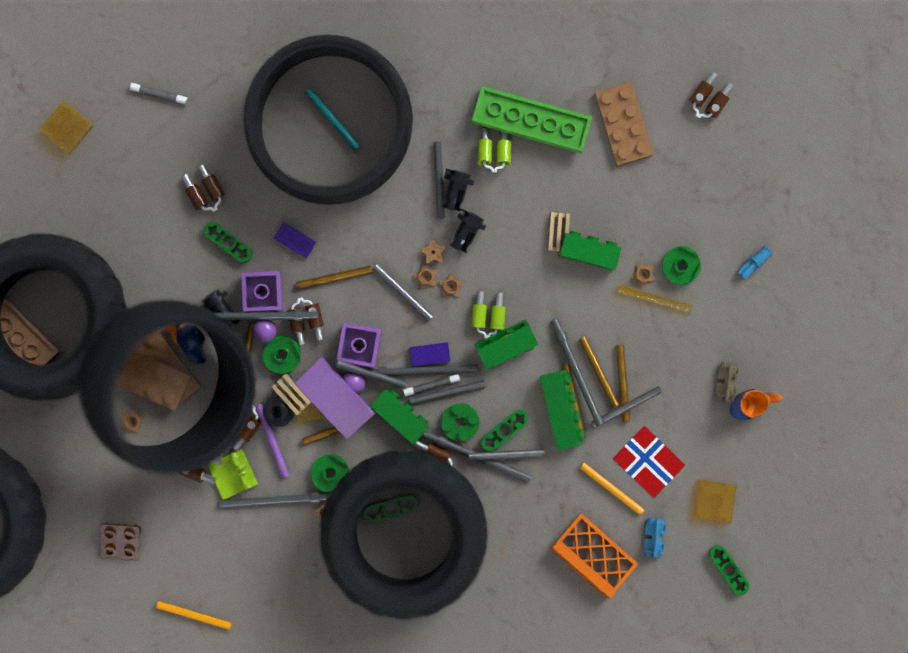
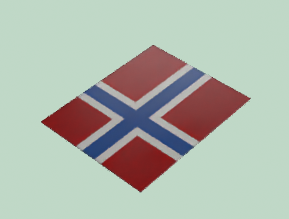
(649, 461)

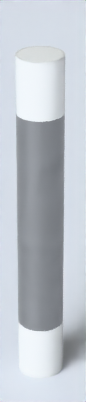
(158, 93)
(431, 385)

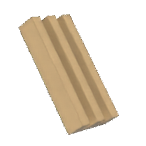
(551, 229)
(280, 383)

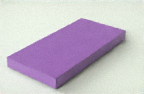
(334, 398)

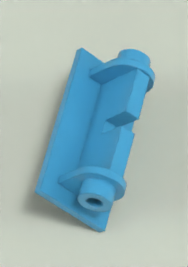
(656, 529)

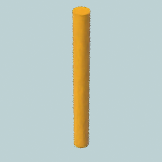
(612, 489)
(194, 615)

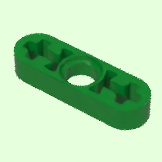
(220, 229)
(496, 443)
(376, 507)
(732, 584)

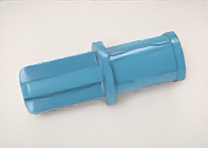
(754, 262)

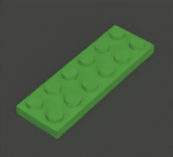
(531, 119)

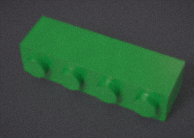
(562, 410)

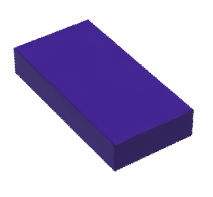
(295, 240)
(430, 354)

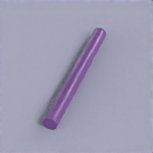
(272, 441)

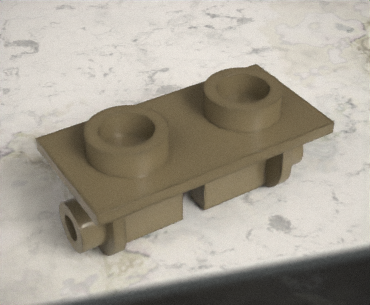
(729, 375)

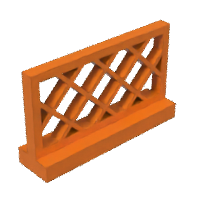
(584, 569)

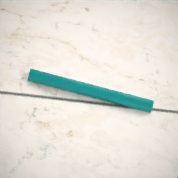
(332, 118)

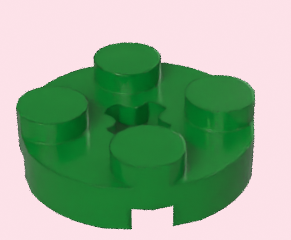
(671, 270)
(292, 359)
(464, 432)
(327, 462)

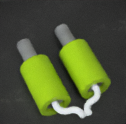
(485, 151)
(497, 314)

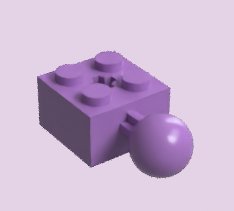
(262, 330)
(365, 357)

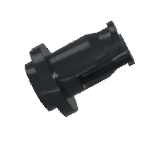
(456, 188)
(467, 230)
(216, 303)
(270, 412)

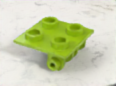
(233, 474)

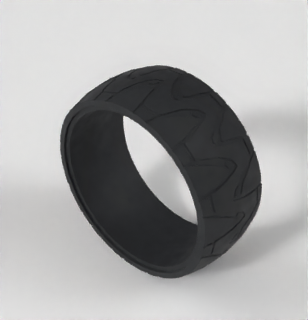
(304, 50)
(220, 423)

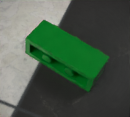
(590, 250)
(506, 344)
(400, 415)

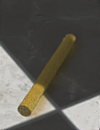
(654, 298)

